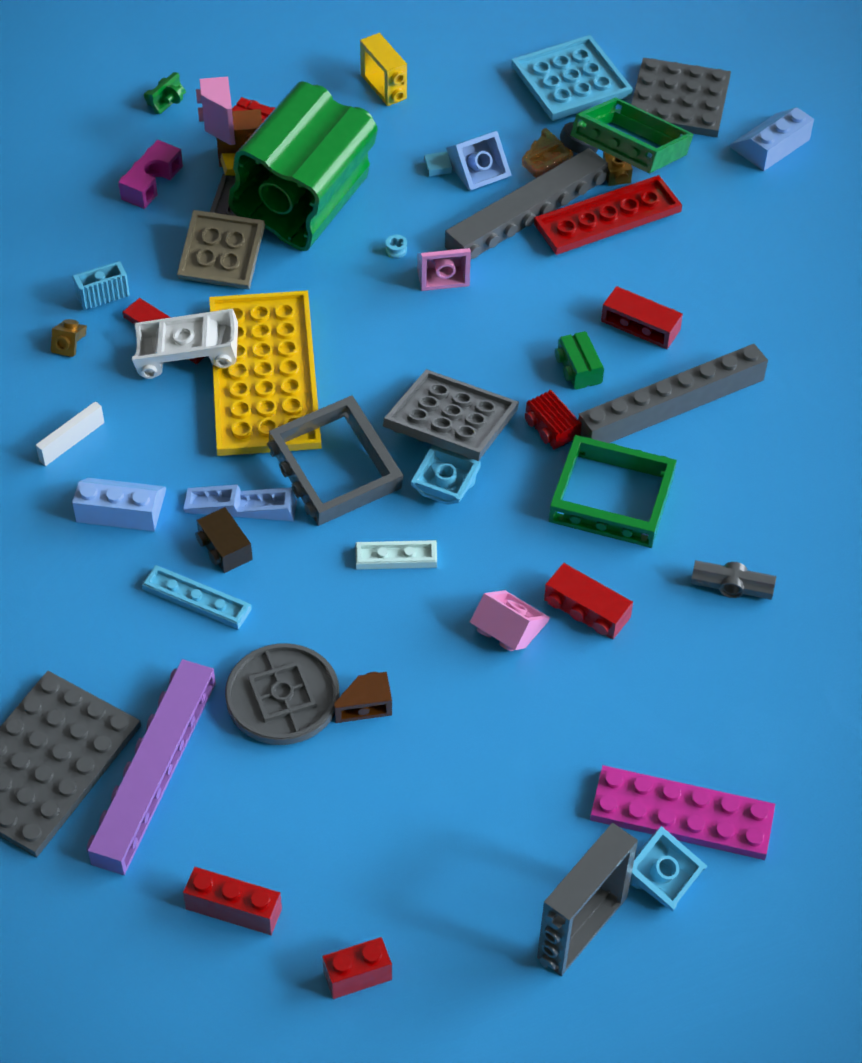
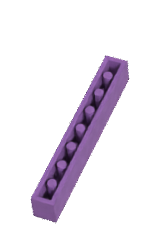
(151, 768)

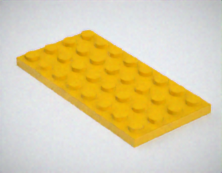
(271, 373)

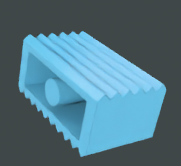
(101, 285)

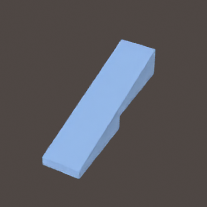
(258, 504)

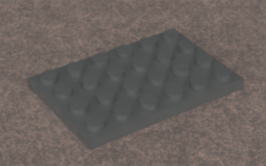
(53, 757)

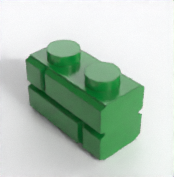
(579, 360)

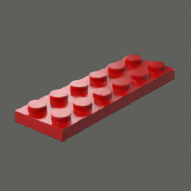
(607, 214)

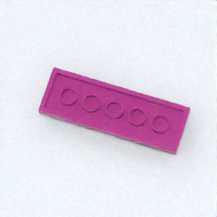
(684, 810)

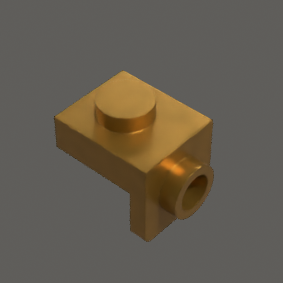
(65, 337)

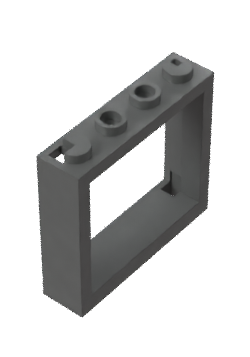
(325, 512)
(586, 899)

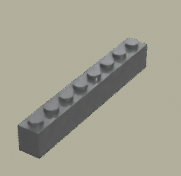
(533, 199)
(674, 395)

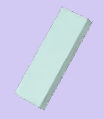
(396, 554)

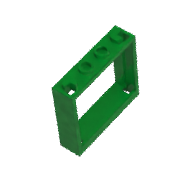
(592, 129)
(606, 522)

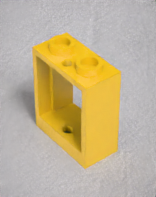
(383, 69)

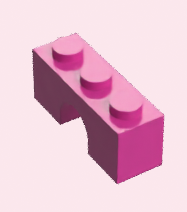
(139, 183)

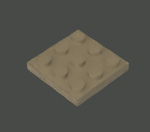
(221, 249)

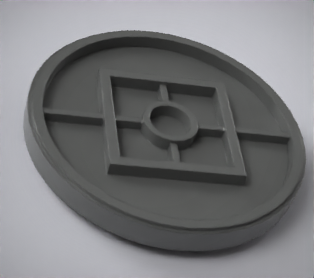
(282, 694)

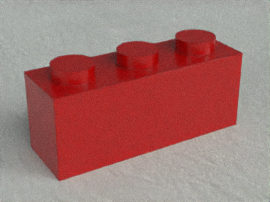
(641, 317)
(588, 601)
(232, 900)

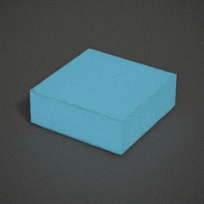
(438, 163)

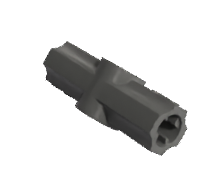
(733, 579)

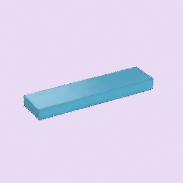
(197, 597)

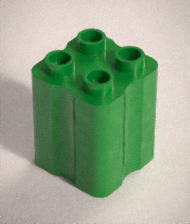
(302, 164)

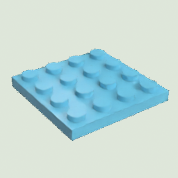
(571, 77)

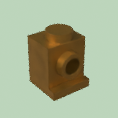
(617, 171)

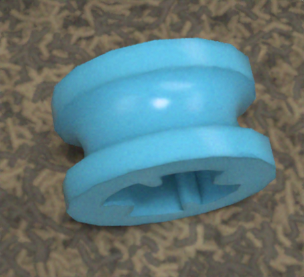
(396, 246)

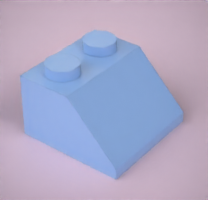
(479, 160)

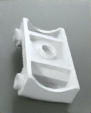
(186, 338)

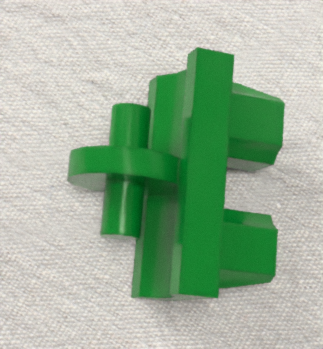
(165, 94)

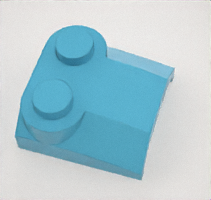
(445, 475)
(665, 868)

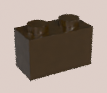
(224, 540)

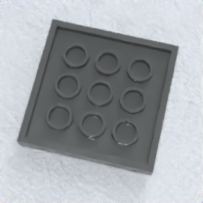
(682, 94)
(451, 414)

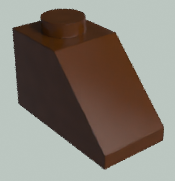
(365, 698)

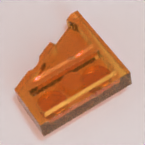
(545, 154)

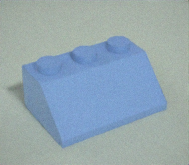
(775, 138)
(118, 503)

